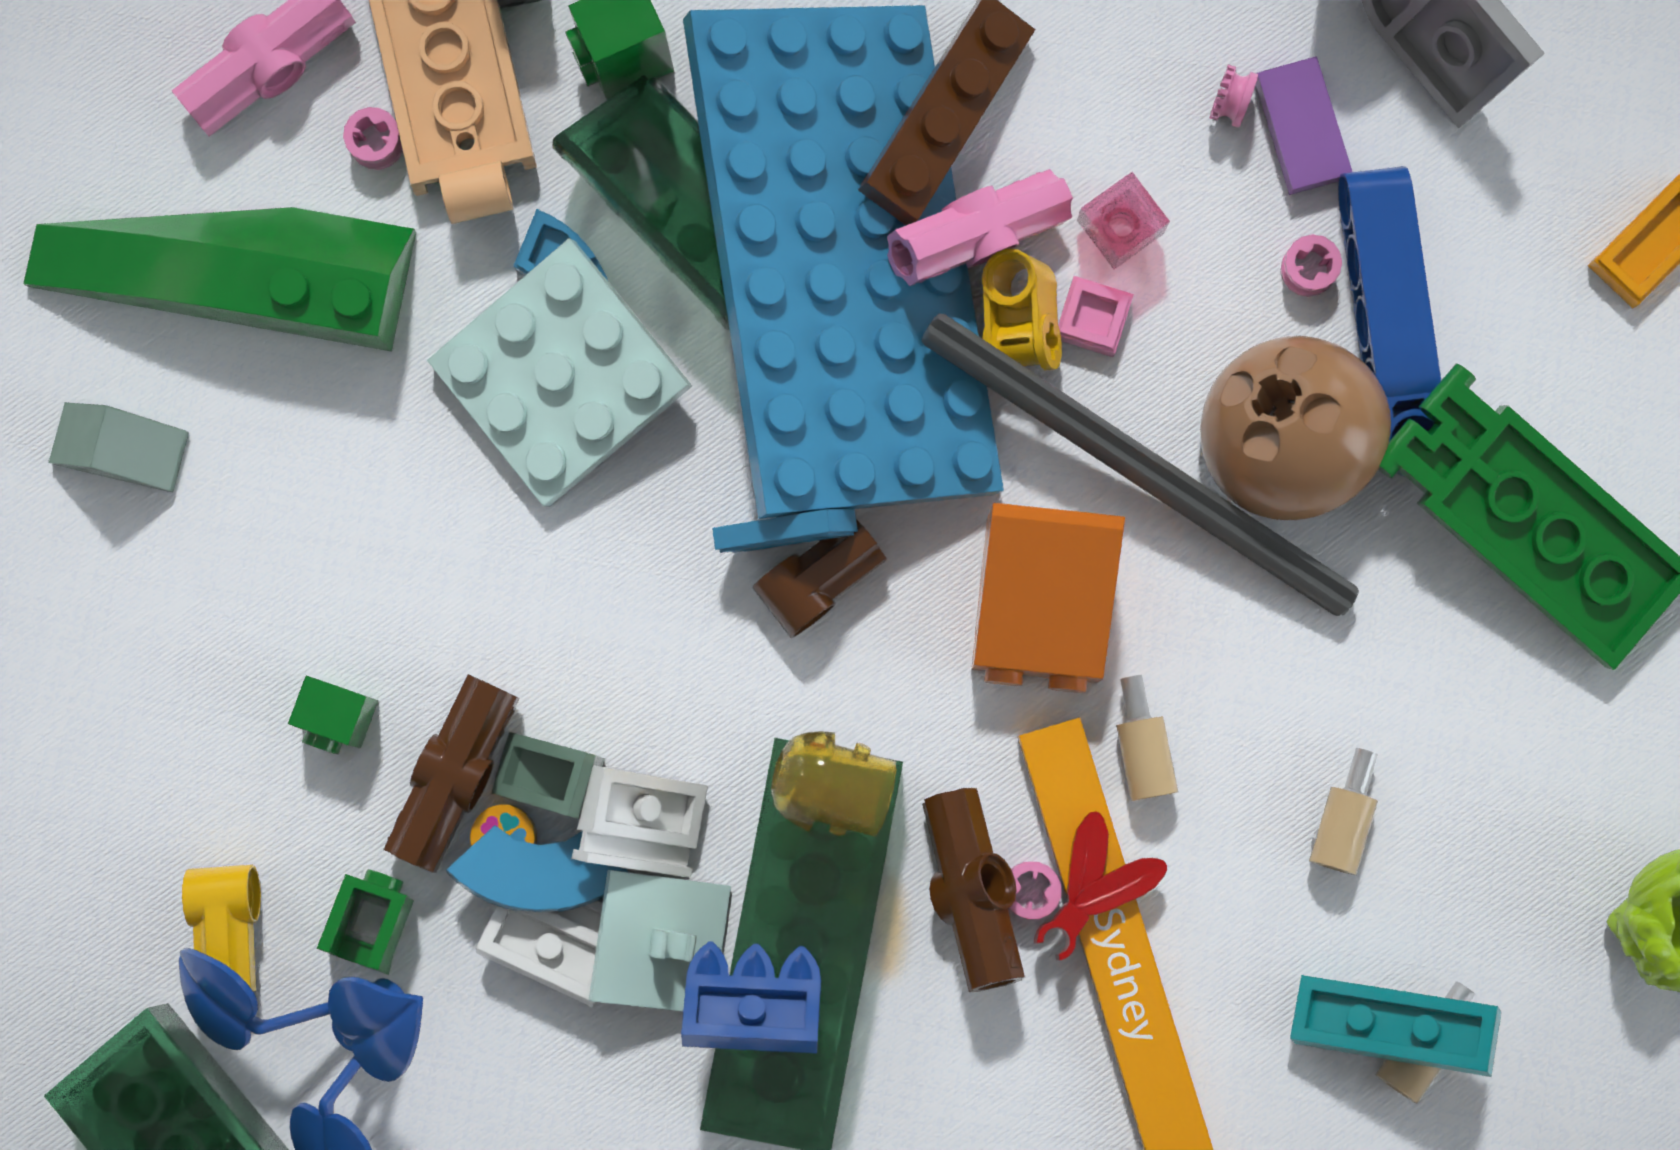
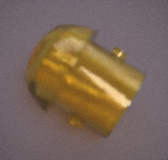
(832, 784)

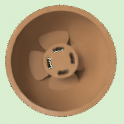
(1308, 451)

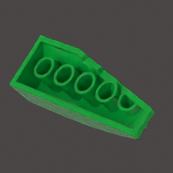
(242, 267)

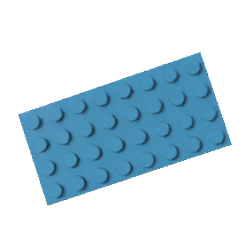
(821, 329)

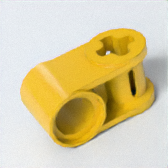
(1024, 323)

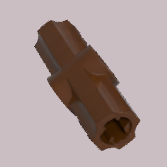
(451, 774)
(973, 890)

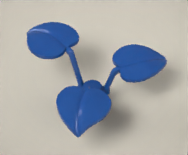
(366, 1017)

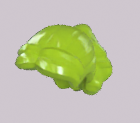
(1650, 922)

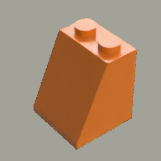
(1046, 595)

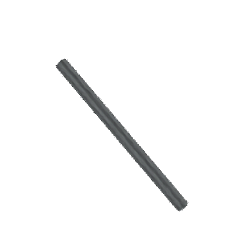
(1139, 465)

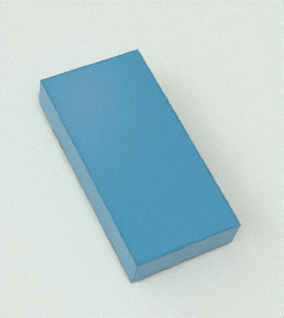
(785, 530)

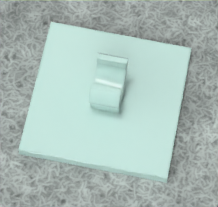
(651, 935)

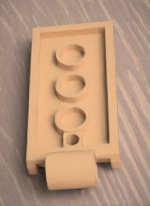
(450, 84)

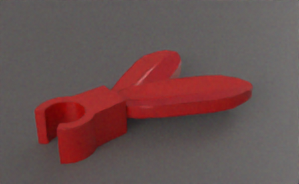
(1092, 892)

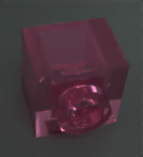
(1132, 203)

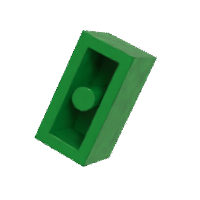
(618, 43)

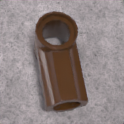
(806, 585)

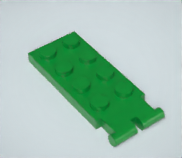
(1536, 519)

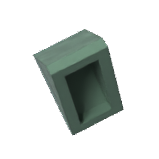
(118, 445)
(544, 774)

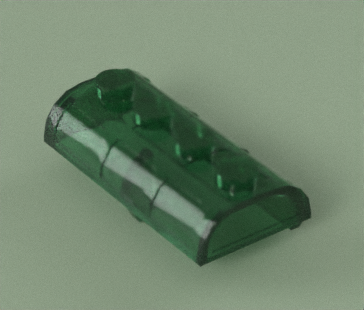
(650, 170)

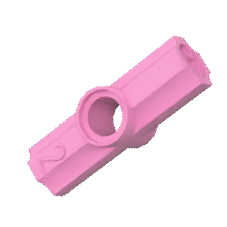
(261, 59)
(979, 226)

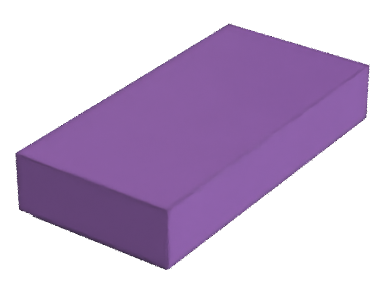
(1302, 125)

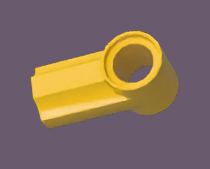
(222, 910)

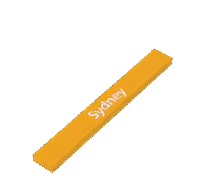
(1117, 951)

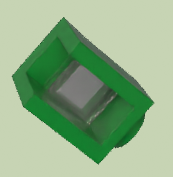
(367, 920)

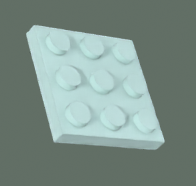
(559, 373)

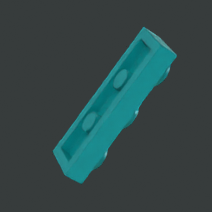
(1396, 1025)

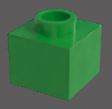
(331, 715)

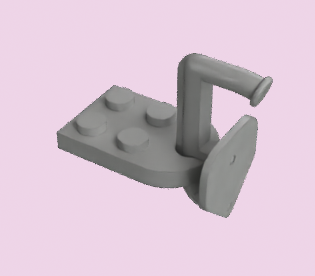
(1456, 48)

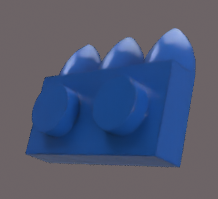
(752, 1005)

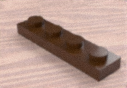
(946, 110)

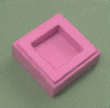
(1094, 316)

